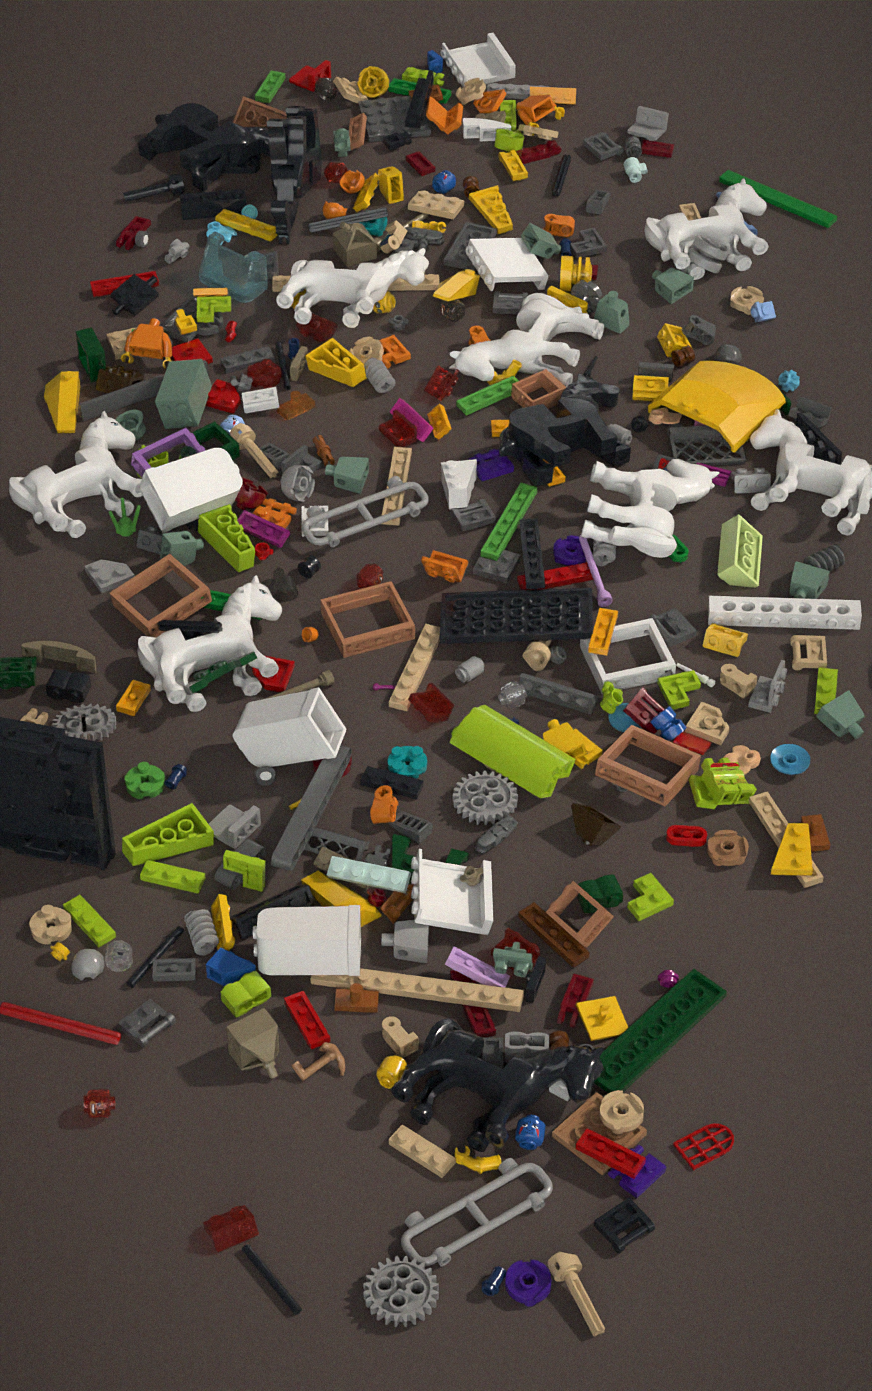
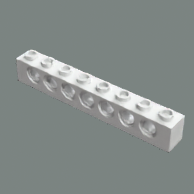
(784, 612)

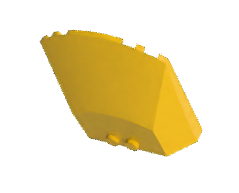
(723, 398)

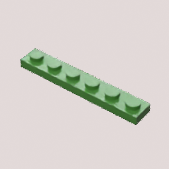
(508, 521)

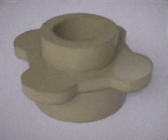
(472, 876)

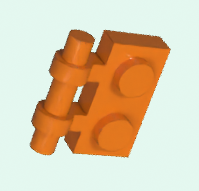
(394, 351)
(279, 518)

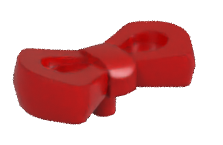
(230, 328)

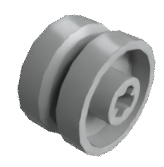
(708, 254)

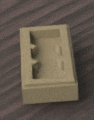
(298, 363)

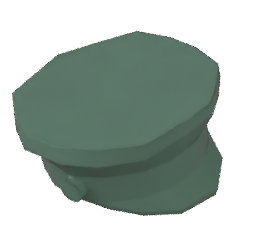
(132, 422)

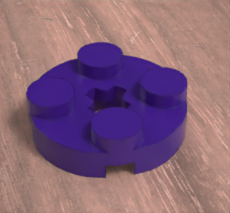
(562, 551)
(528, 1293)

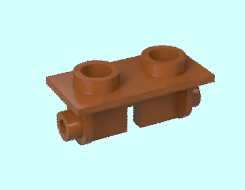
(397, 903)

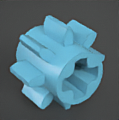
(788, 380)

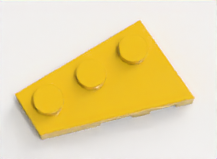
(794, 852)

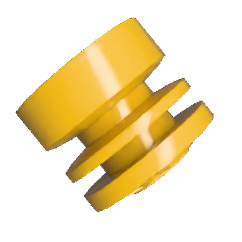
(572, 273)

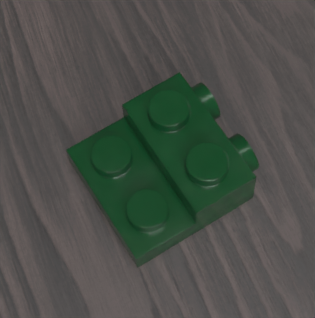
(18, 672)

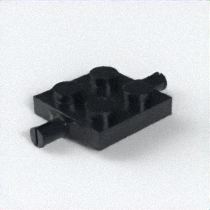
(134, 295)

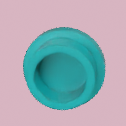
(250, 211)

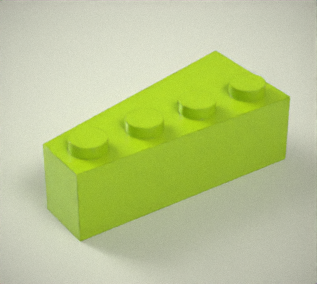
(227, 537)
(168, 836)

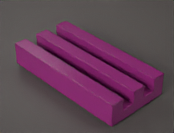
(723, 476)

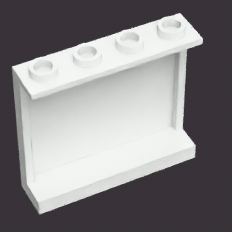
(481, 61)
(505, 261)
(447, 901)

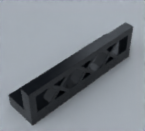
(419, 101)
(820, 452)
(294, 897)

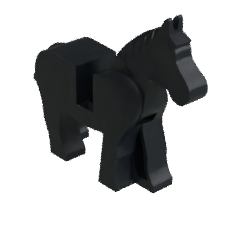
(204, 141)
(294, 163)
(539, 435)

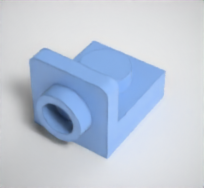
(763, 311)

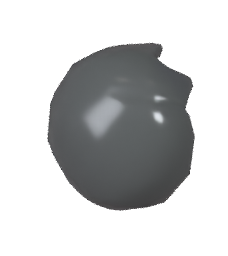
(728, 353)

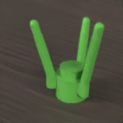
(125, 526)

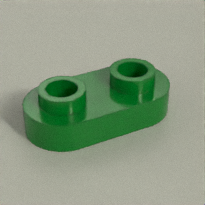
(680, 553)

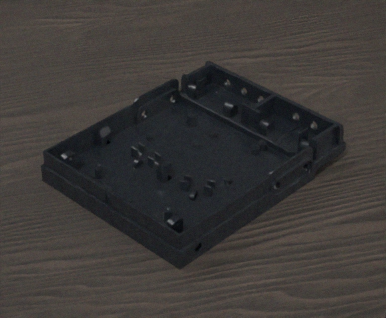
(54, 795)

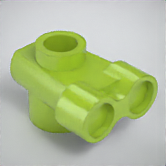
(611, 697)

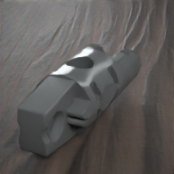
(431, 236)
(496, 835)

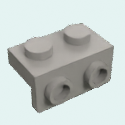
(751, 481)

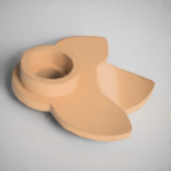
(663, 416)
(746, 758)

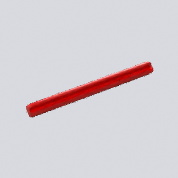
(60, 1023)

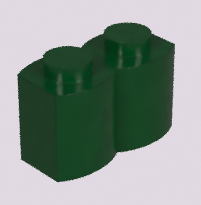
(604, 890)

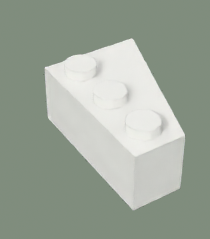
(458, 481)

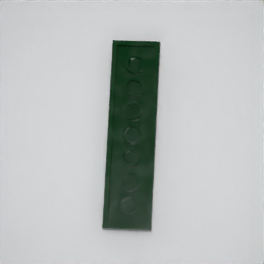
(658, 1031)

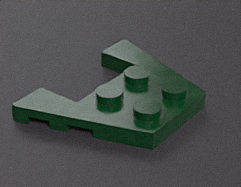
(218, 669)
(403, 861)

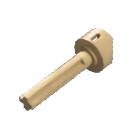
(246, 441)
(537, 654)
(569, 1268)

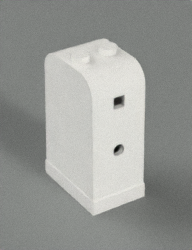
(190, 487)
(289, 729)
(309, 940)

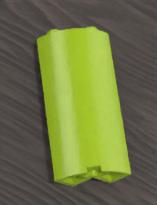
(512, 751)

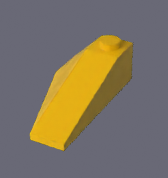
(458, 286)
(63, 399)
(332, 893)

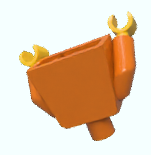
(537, 107)
(148, 342)

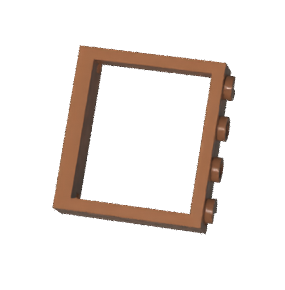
(178, 611)
(374, 639)
(638, 782)

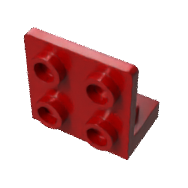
(308, 76)

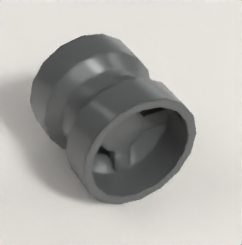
(633, 147)

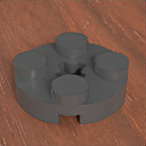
(582, 289)

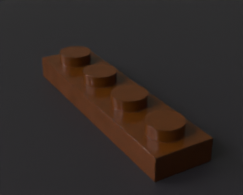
(553, 934)

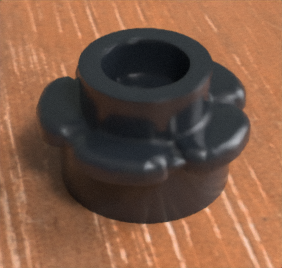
(636, 426)

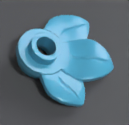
(226, 231)

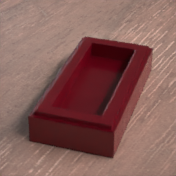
(657, 148)
(420, 163)

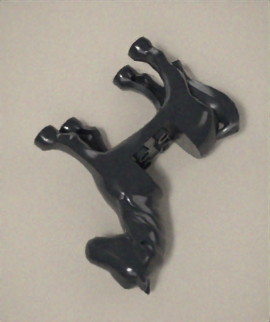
(507, 1090)

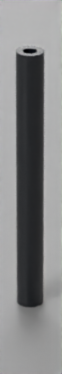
(284, 372)
(156, 955)
(271, 1279)

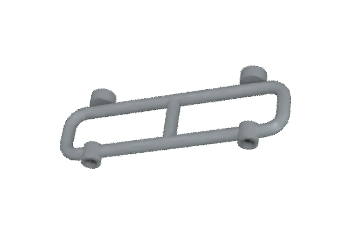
(395, 486)
(510, 1171)

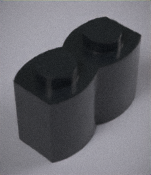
(68, 686)

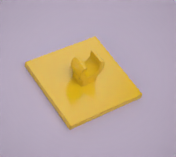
(602, 1018)

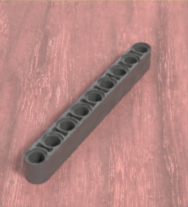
(310, 810)

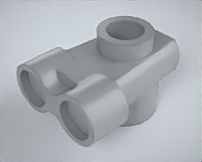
(176, 250)

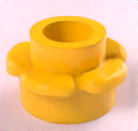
(59, 951)

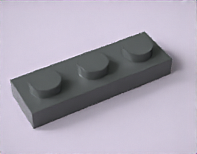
(243, 360)

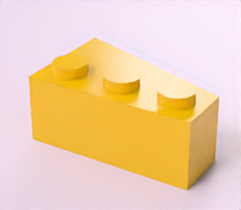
(336, 363)

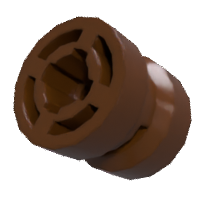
(470, 185)
(683, 356)
(558, 1039)

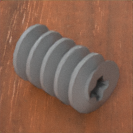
(379, 375)
(603, 552)
(201, 931)

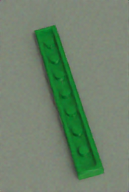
(782, 200)

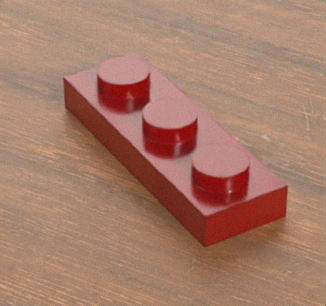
(307, 1020)
(610, 1153)

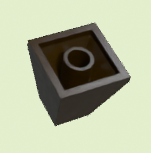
(592, 825)

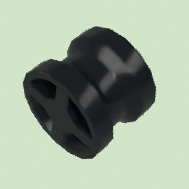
(309, 566)

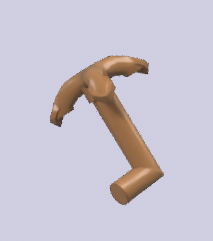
(332, 1053)

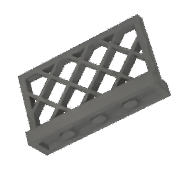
(704, 435)

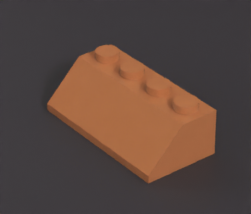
(256, 114)

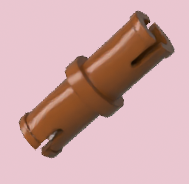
(323, 450)

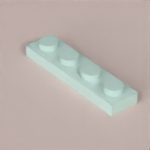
(368, 874)

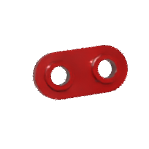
(686, 835)

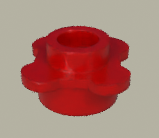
(262, 551)

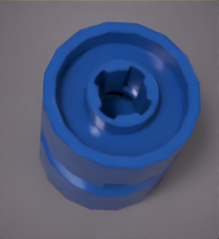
(668, 724)

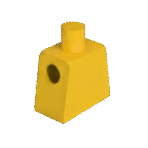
(391, 184)
(564, 738)

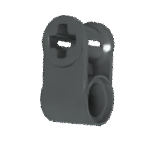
(700, 330)

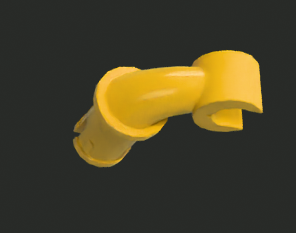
(431, 225)
(511, 371)
(477, 1164)

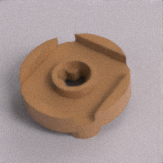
(722, 856)

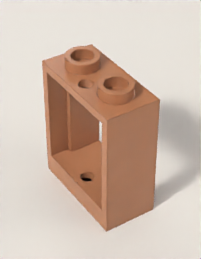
(541, 379)
(594, 924)

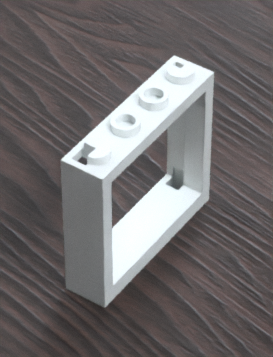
(635, 676)

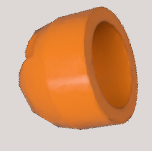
(309, 634)

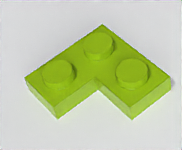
(208, 305)
(674, 688)
(251, 868)
(652, 899)

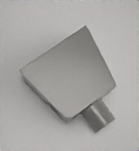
(409, 941)

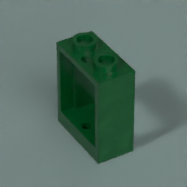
(90, 353)
(214, 430)

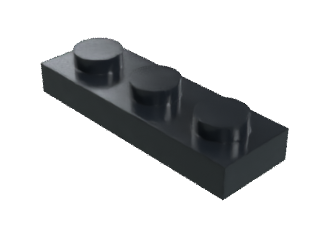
(400, 784)

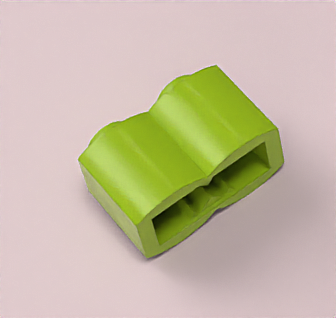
(245, 993)

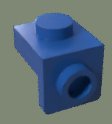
(434, 62)

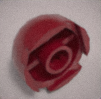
(250, 495)

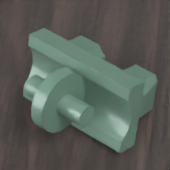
(341, 142)
(514, 958)

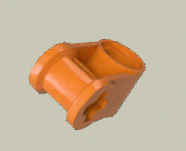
(559, 224)
(477, 335)
(383, 806)

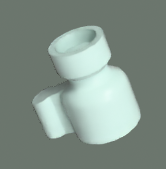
(634, 169)

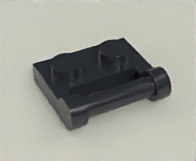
(620, 1219)

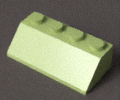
(739, 553)

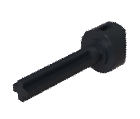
(174, 184)

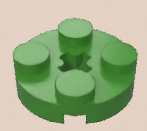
(145, 772)

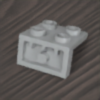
(649, 123)
(767, 690)
(235, 826)

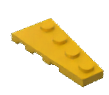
(493, 209)

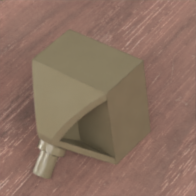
(354, 244)
(254, 1042)

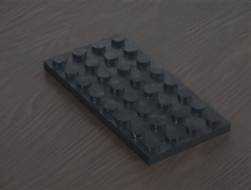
(516, 615)

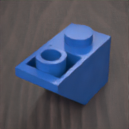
(227, 967)

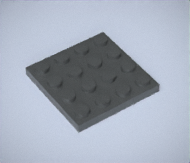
(388, 117)

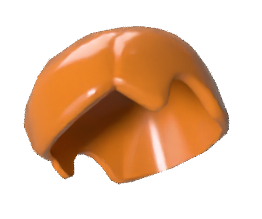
(352, 181)
(333, 210)

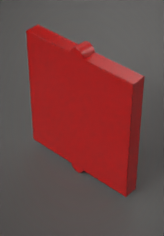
(692, 742)

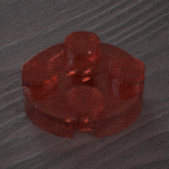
(264, 374)

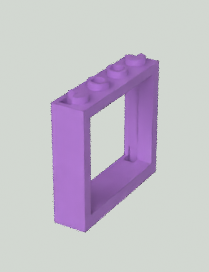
(139, 457)

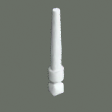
(703, 678)

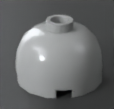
(297, 482)

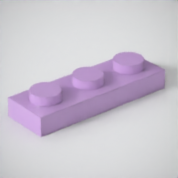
(475, 969)

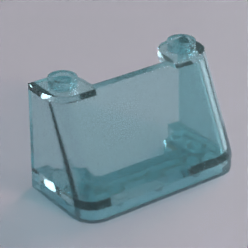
(225, 268)

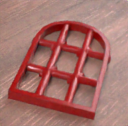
(702, 1152)

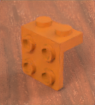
(445, 120)
(445, 566)

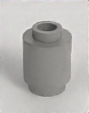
(624, 435)
(469, 669)

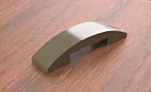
(61, 652)

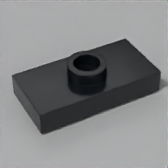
(535, 979)

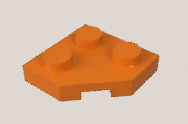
(490, 101)

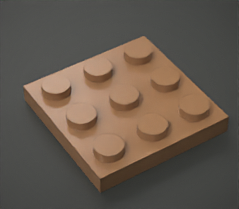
(588, 1117)

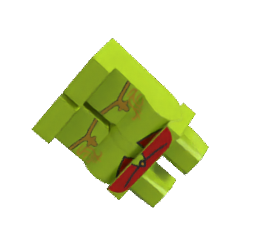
(727, 781)

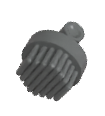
(242, 384)

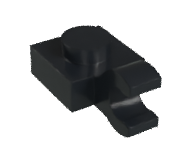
(395, 140)

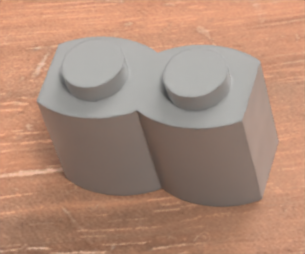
(525, 1044)

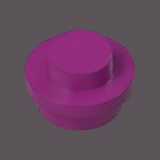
(668, 978)

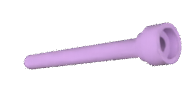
(603, 596)

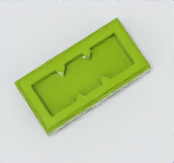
(701, 793)

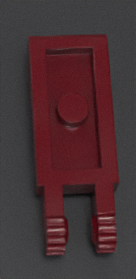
(539, 152)
(131, 230)
(577, 991)

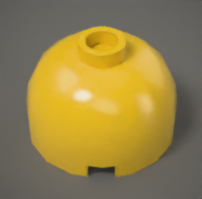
(373, 82)

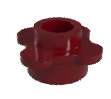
(376, 896)

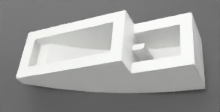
(482, 128)

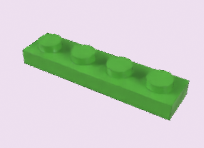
(486, 396)

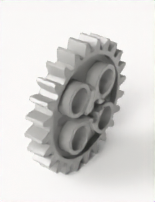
(98, 722)
(485, 797)
(401, 1291)

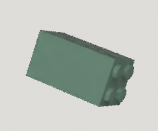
(183, 393)

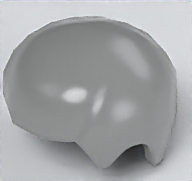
(87, 964)

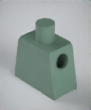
(540, 241)
(672, 284)
(612, 312)
(349, 473)
(180, 546)
(808, 581)
(842, 716)

